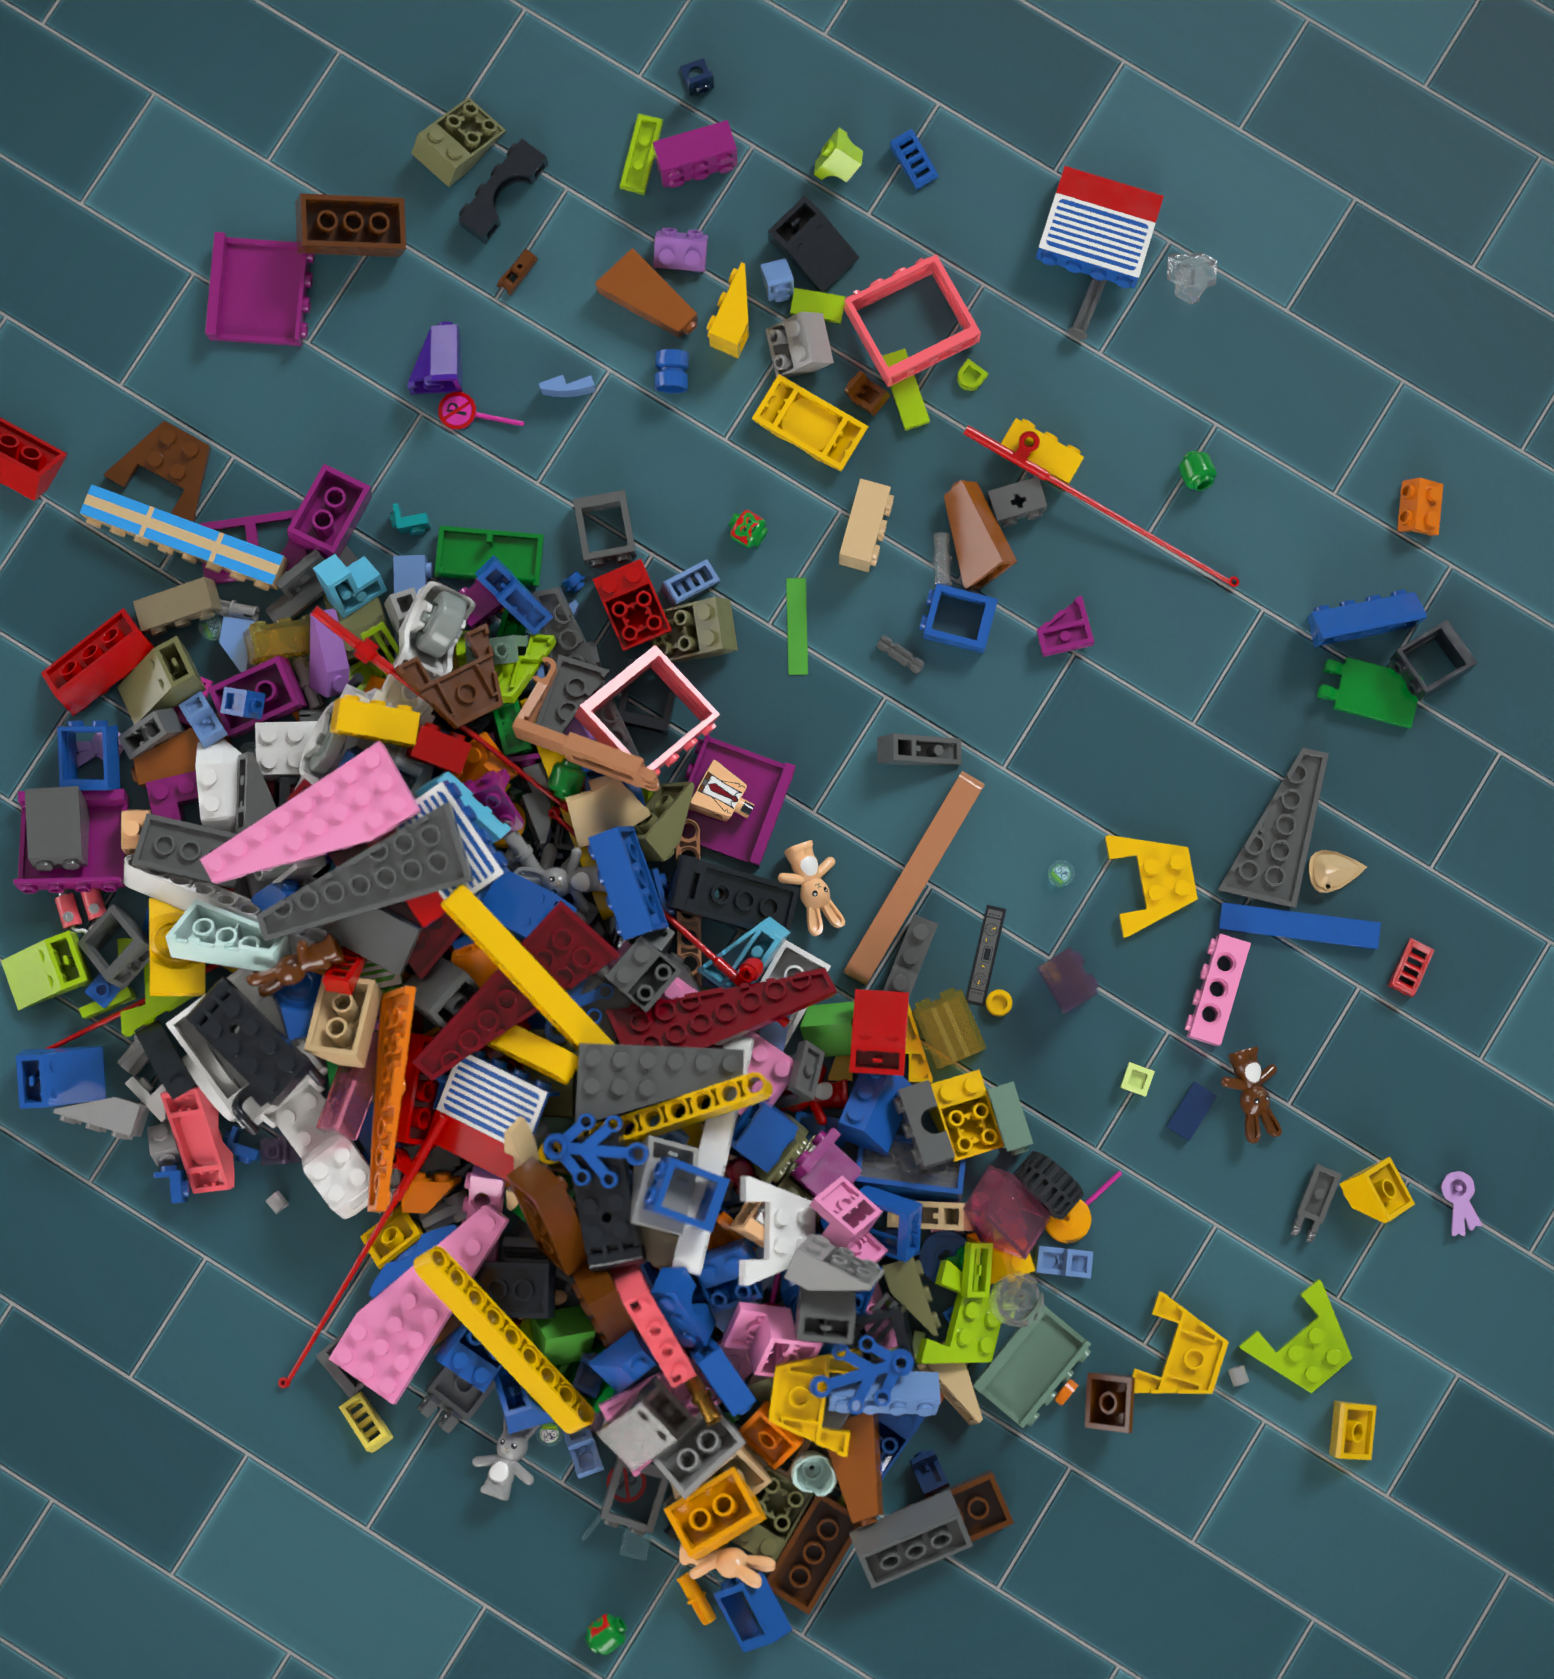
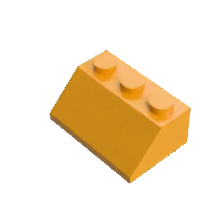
(715, 1514)

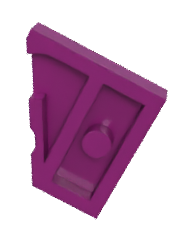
(1066, 631)

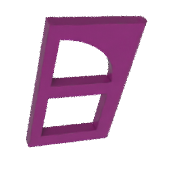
(292, 551)

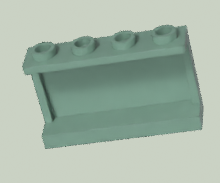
(1032, 1367)

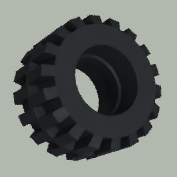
(1049, 1184)

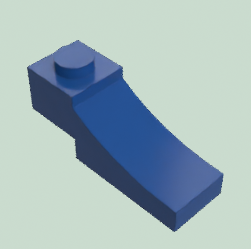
(513, 595)

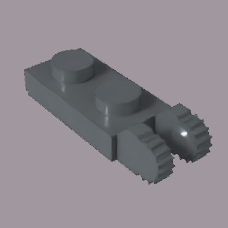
(1316, 1200)

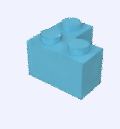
(349, 586)

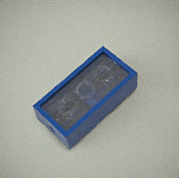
(903, 1178)

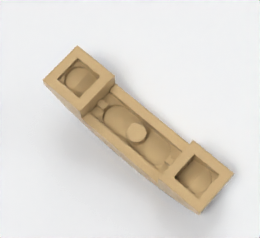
(522, 1145)

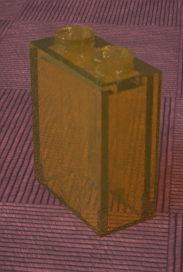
(948, 1028)

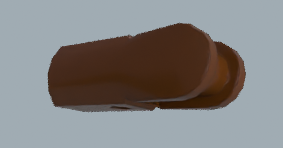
(520, 269)

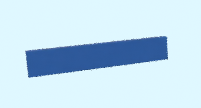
(1299, 926)

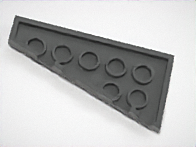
(1277, 848)
(634, 1076)

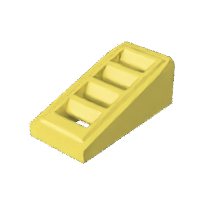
(380, 1426)

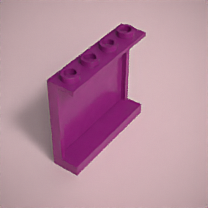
(258, 291)
(766, 789)
(105, 853)

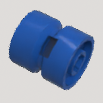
(671, 375)

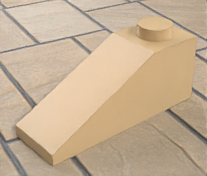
(938, 1216)
(956, 1388)

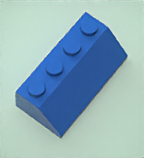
(1365, 618)
(627, 882)

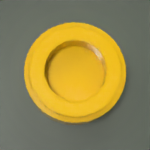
(998, 1002)

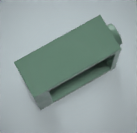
(1010, 1118)

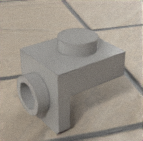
(163, 1145)

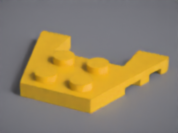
(1164, 878)
(917, 1065)
(1192, 1357)
(798, 1409)

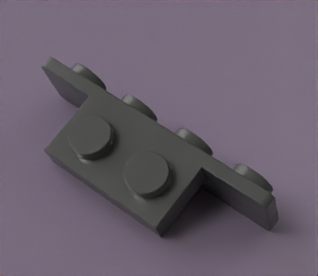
(302, 585)

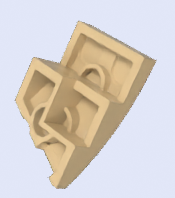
(604, 808)

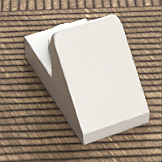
(142, 1089)

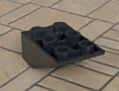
(812, 244)

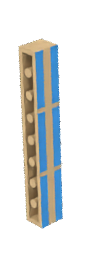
(183, 537)

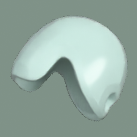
(818, 1480)

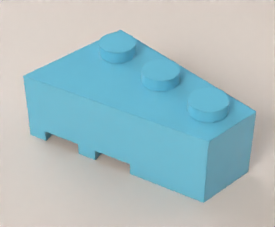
(485, 818)
(760, 943)

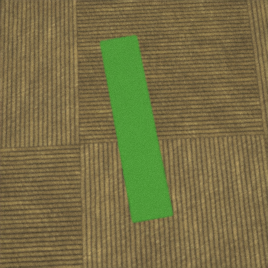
(797, 626)

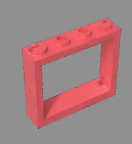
(900, 279)
(675, 681)
(652, 1324)

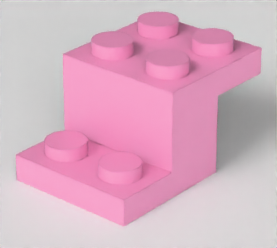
(849, 1219)
(768, 1337)

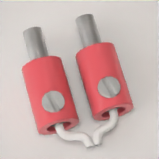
(69, 910)

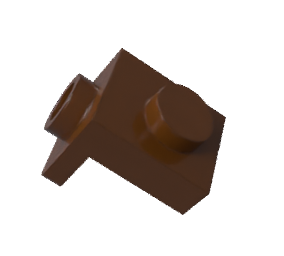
(866, 393)

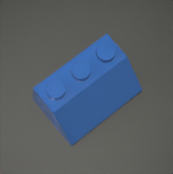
(870, 1112)

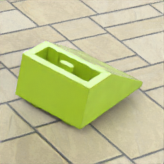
(47, 970)

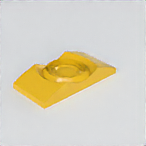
(809, 423)
(167, 974)

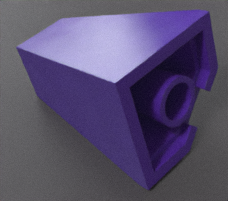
(439, 362)

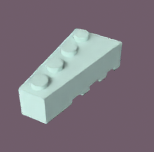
(223, 939)

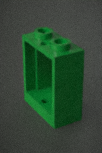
(504, 719)

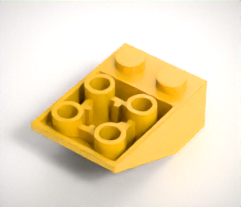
(730, 327)
(966, 1115)

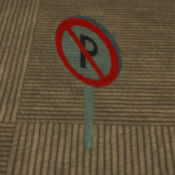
(627, 1491)

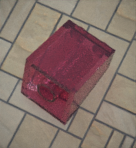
(1006, 1213)

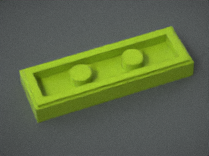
(641, 154)
(907, 395)

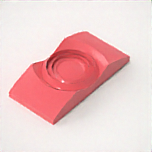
(199, 1141)

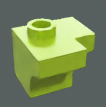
(838, 157)

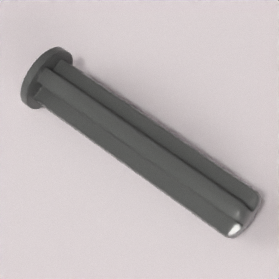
(1087, 309)

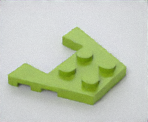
(515, 676)
(155, 1005)
(971, 1330)
(1313, 1352)

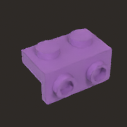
(680, 250)

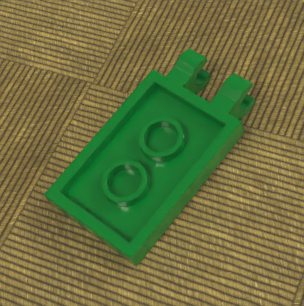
(1370, 692)

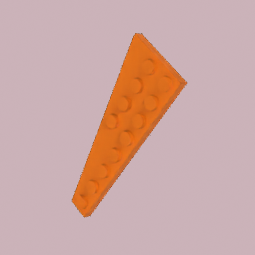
(390, 1085)

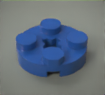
(935, 1246)

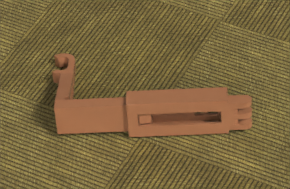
(577, 748)

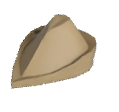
(1333, 870)

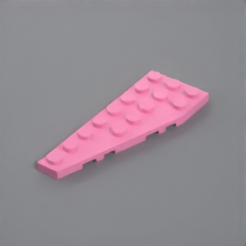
(339, 811)
(403, 1322)

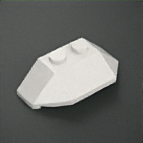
(217, 784)

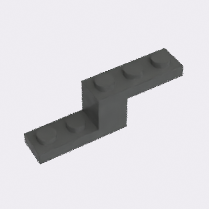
(911, 955)

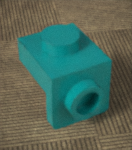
(414, 524)

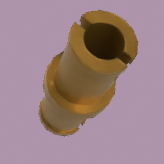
(703, 1400)

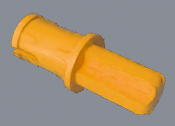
(697, 1598)

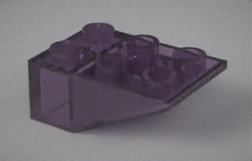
(1068, 979)

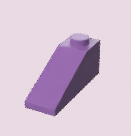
(327, 659)

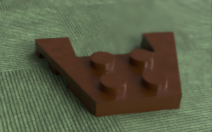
(171, 456)
(464, 692)

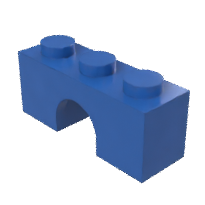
(688, 1321)

